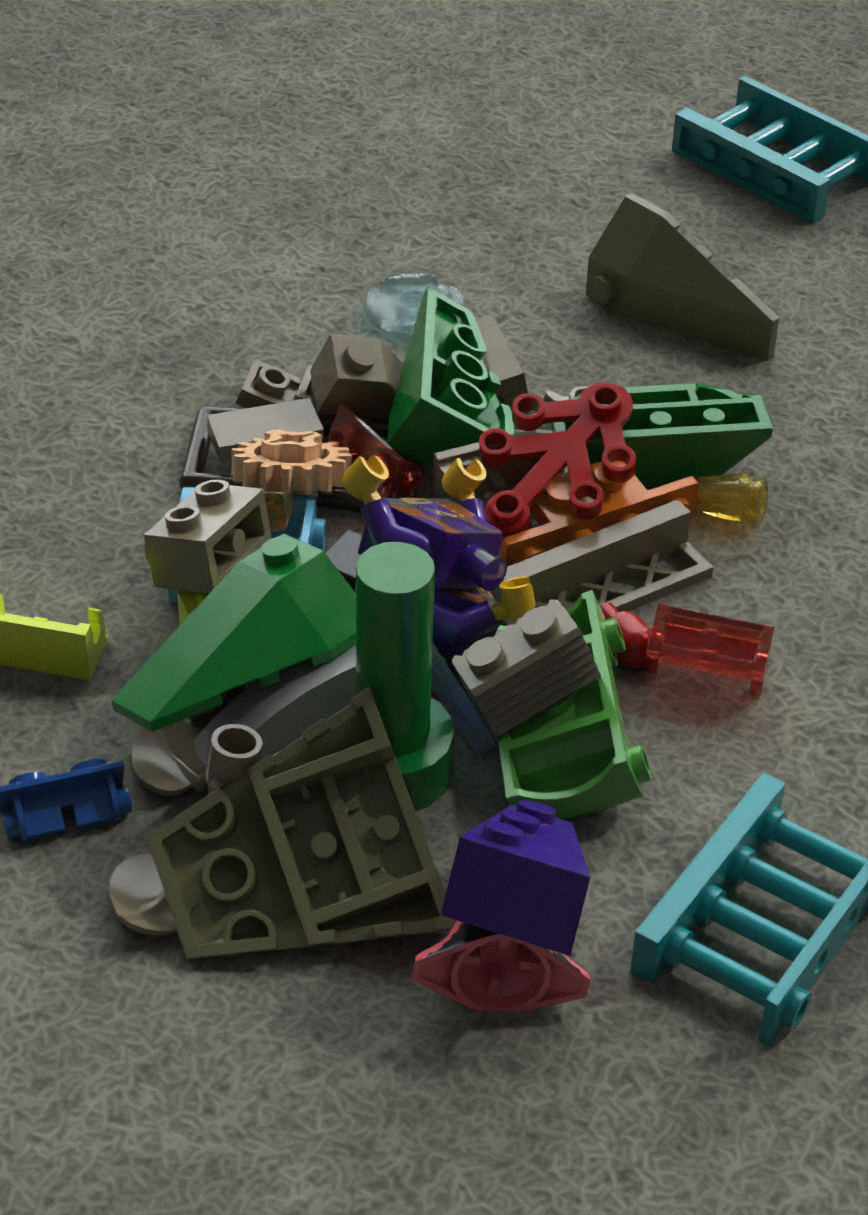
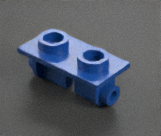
(41, 798)

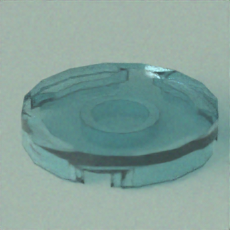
(391, 313)

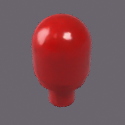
(635, 636)

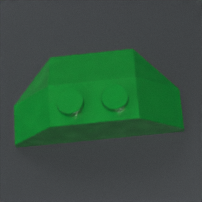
(687, 431)

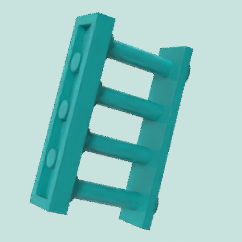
(762, 170)
(700, 898)

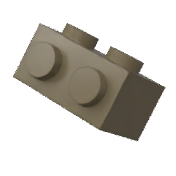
(206, 536)

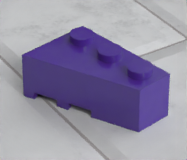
(520, 877)

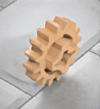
(290, 463)

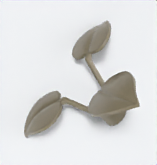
(170, 766)

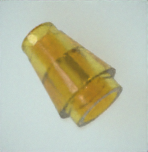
(733, 497)

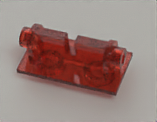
(364, 442)

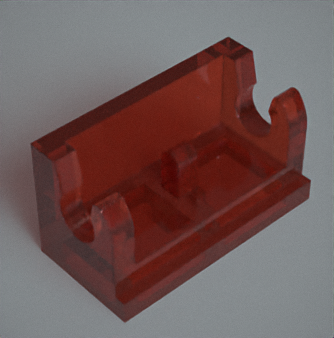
(710, 644)

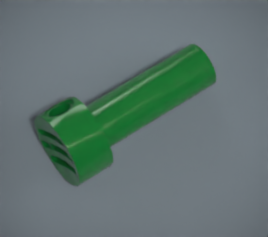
(396, 664)

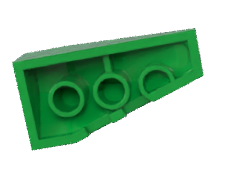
(444, 386)
(259, 619)

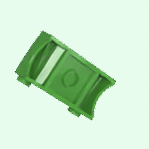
(578, 748)

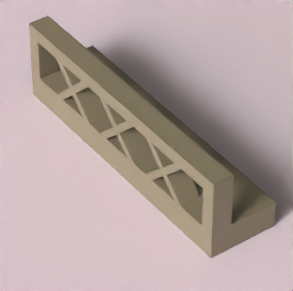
(615, 552)

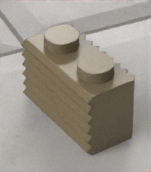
(526, 667)

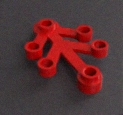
(559, 451)

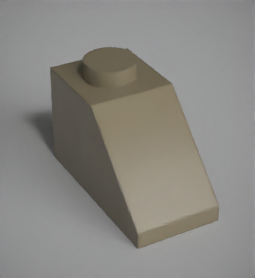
(356, 374)

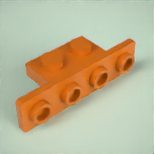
(620, 503)

